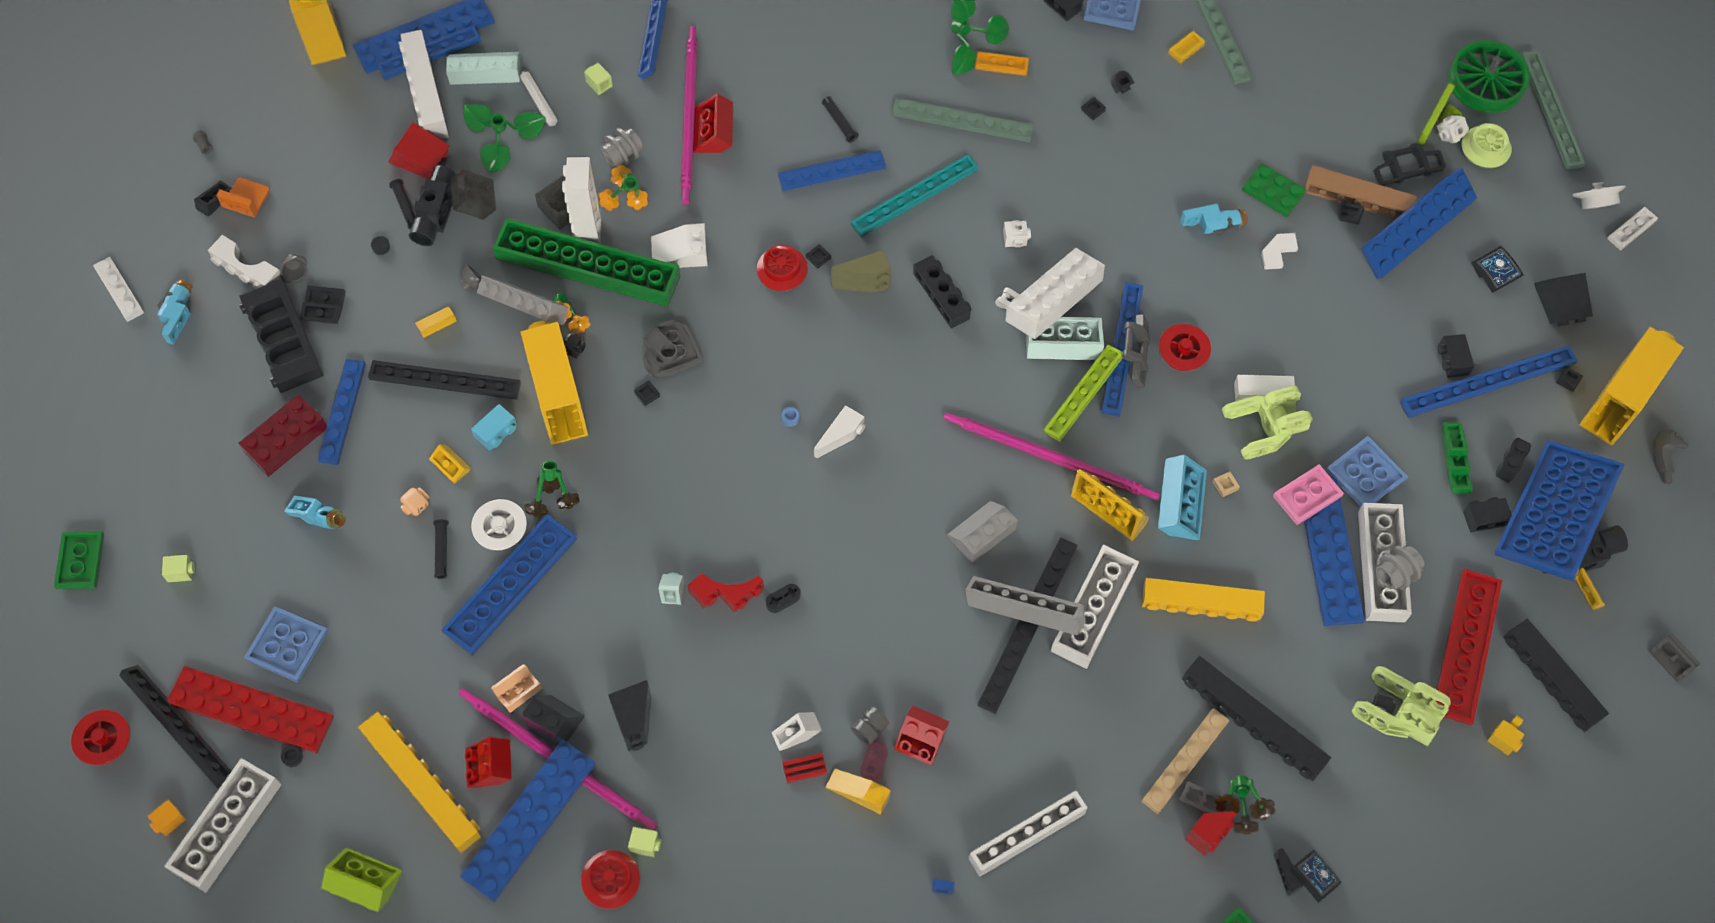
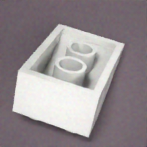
(681, 246)

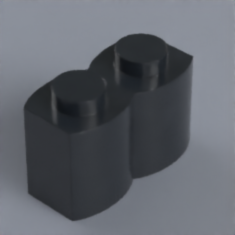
(1513, 459)

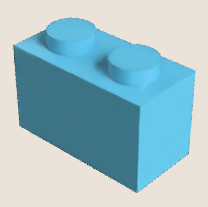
(494, 427)

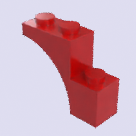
(735, 596)

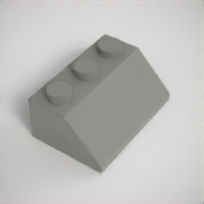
(983, 530)

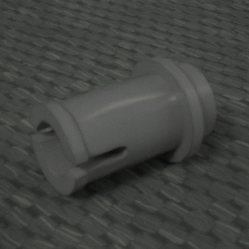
(201, 139)

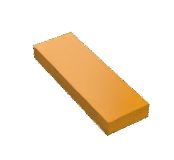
(1002, 63)

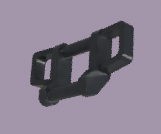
(1391, 161)

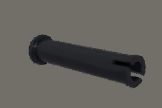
(840, 120)
(397, 186)
(440, 548)

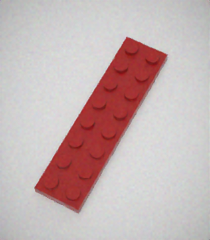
(1468, 644)
(250, 709)

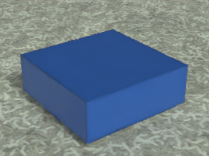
(943, 886)

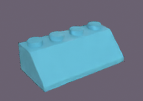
(1182, 498)

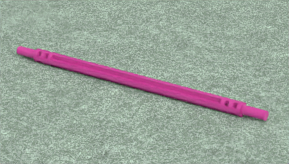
(689, 109)
(1050, 455)
(546, 750)

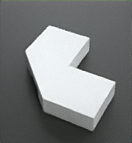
(1279, 244)

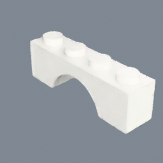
(227, 254)

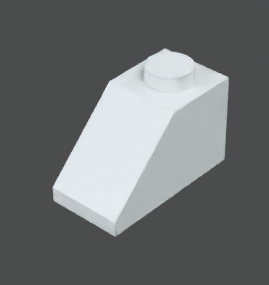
(796, 730)

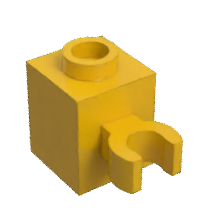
(1507, 736)

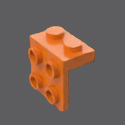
(244, 197)

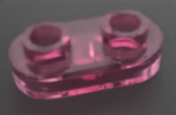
(874, 761)

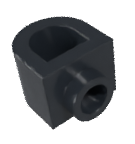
(1121, 82)
(573, 345)
(1384, 703)

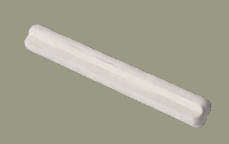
(538, 98)

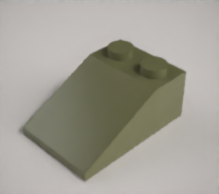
(862, 274)

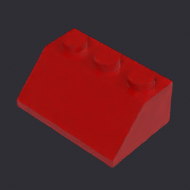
(713, 125)

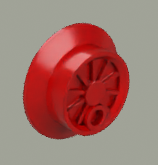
(782, 268)
(1184, 347)
(100, 737)
(610, 879)

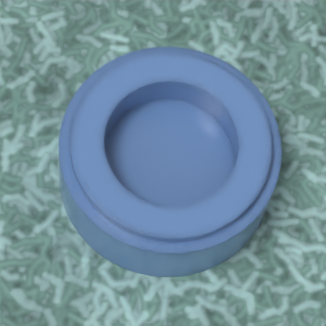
(790, 416)

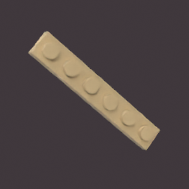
(1185, 761)

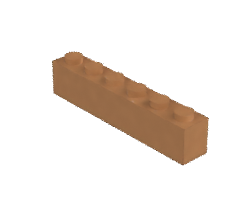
(1372, 196)

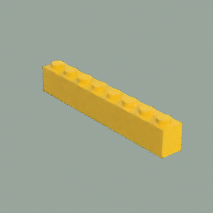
(419, 782)

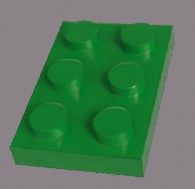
(1274, 190)
(79, 560)

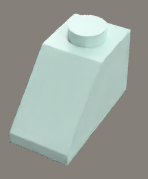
(671, 588)

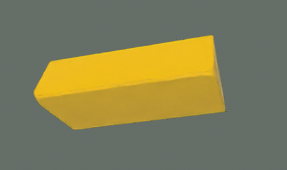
(436, 322)
(449, 463)
(1589, 589)

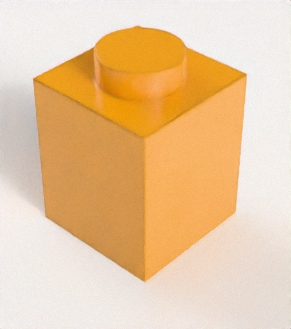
(166, 818)

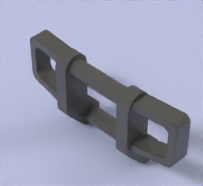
(1140, 365)

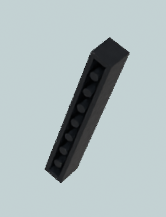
(1256, 718)

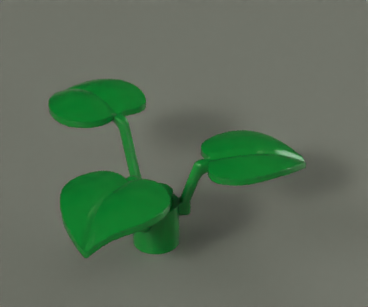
(997, 31)
(496, 156)

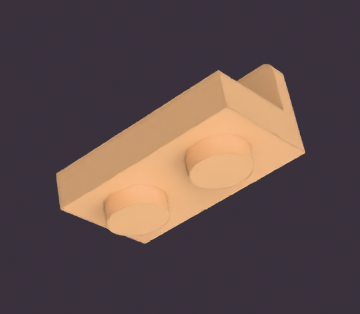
(516, 688)

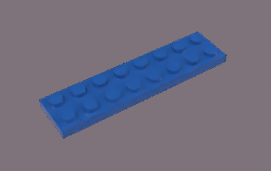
(432, 25)
(1419, 223)
(1333, 566)
(509, 584)
(528, 820)

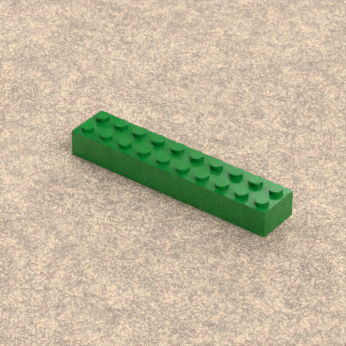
(587, 262)

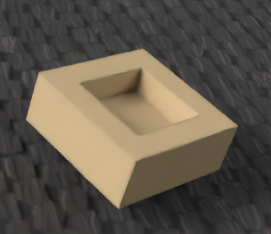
(1226, 484)

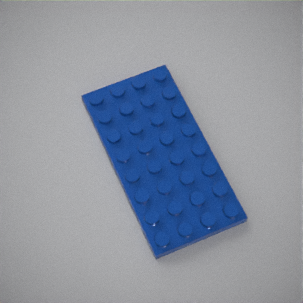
(1559, 510)

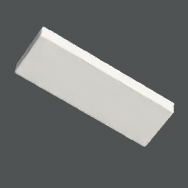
(1632, 228)

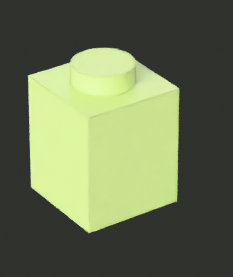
(598, 78)
(177, 568)
(644, 842)

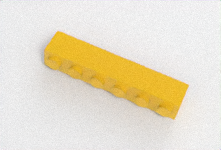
(1203, 599)

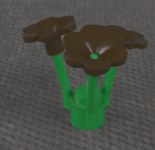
(550, 480)
(1260, 809)

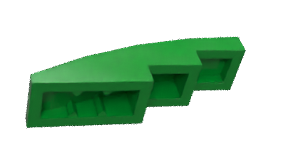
(1456, 458)

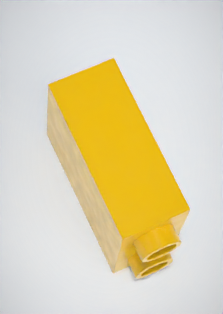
(318, 29)
(554, 382)
(1632, 385)

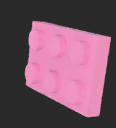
(1308, 494)

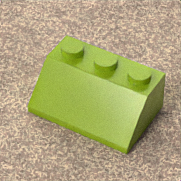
(361, 879)

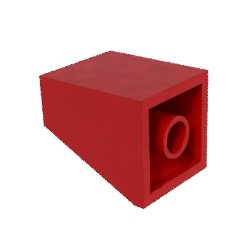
(419, 151)

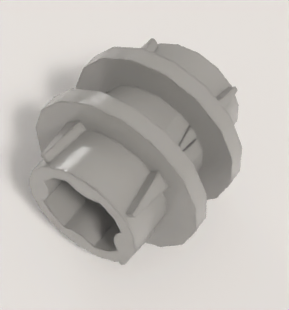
(621, 147)
(1400, 567)

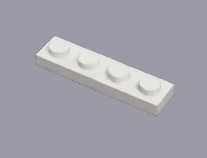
(118, 289)

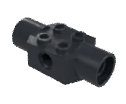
(433, 206)
(1603, 545)

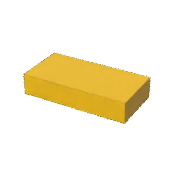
(1186, 47)

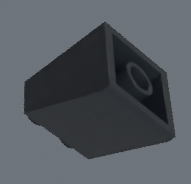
(1565, 299)
(632, 713)
(551, 719)

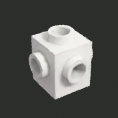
(1453, 128)
(1016, 233)

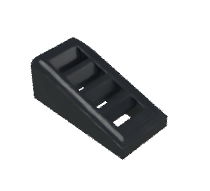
(203, 202)
(1289, 880)

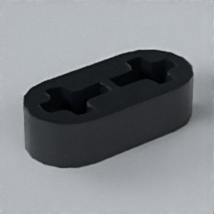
(781, 594)

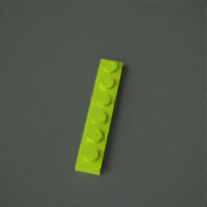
(1083, 393)

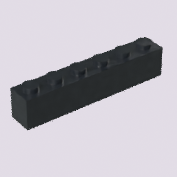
(1555, 675)

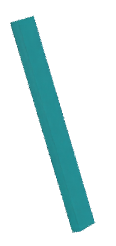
(914, 195)

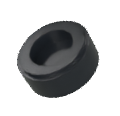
(380, 245)
(291, 756)

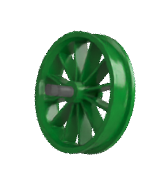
(1489, 76)

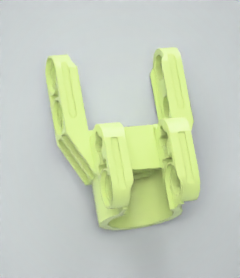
(1277, 418)
(1416, 716)

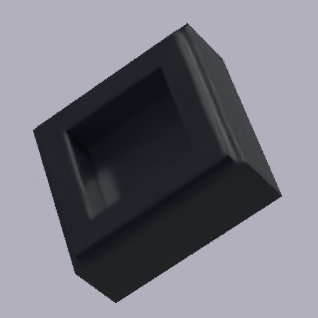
(1093, 108)
(818, 256)
(1569, 379)
(646, 393)

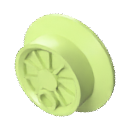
(1487, 146)

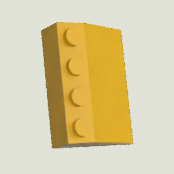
(1108, 505)

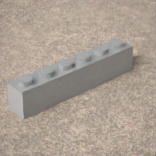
(523, 300)
(1025, 605)

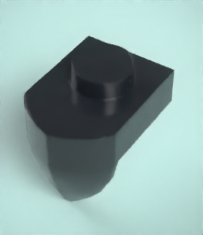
(1349, 212)

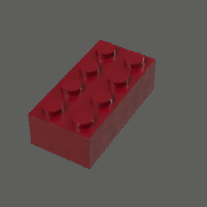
(283, 435)

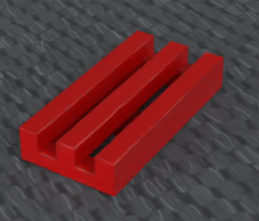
(821, 763)

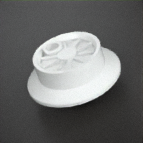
(1599, 196)
(499, 524)

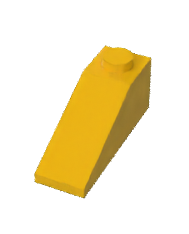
(859, 790)

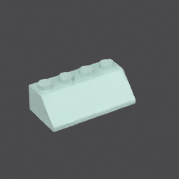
(483, 68)
(1068, 339)

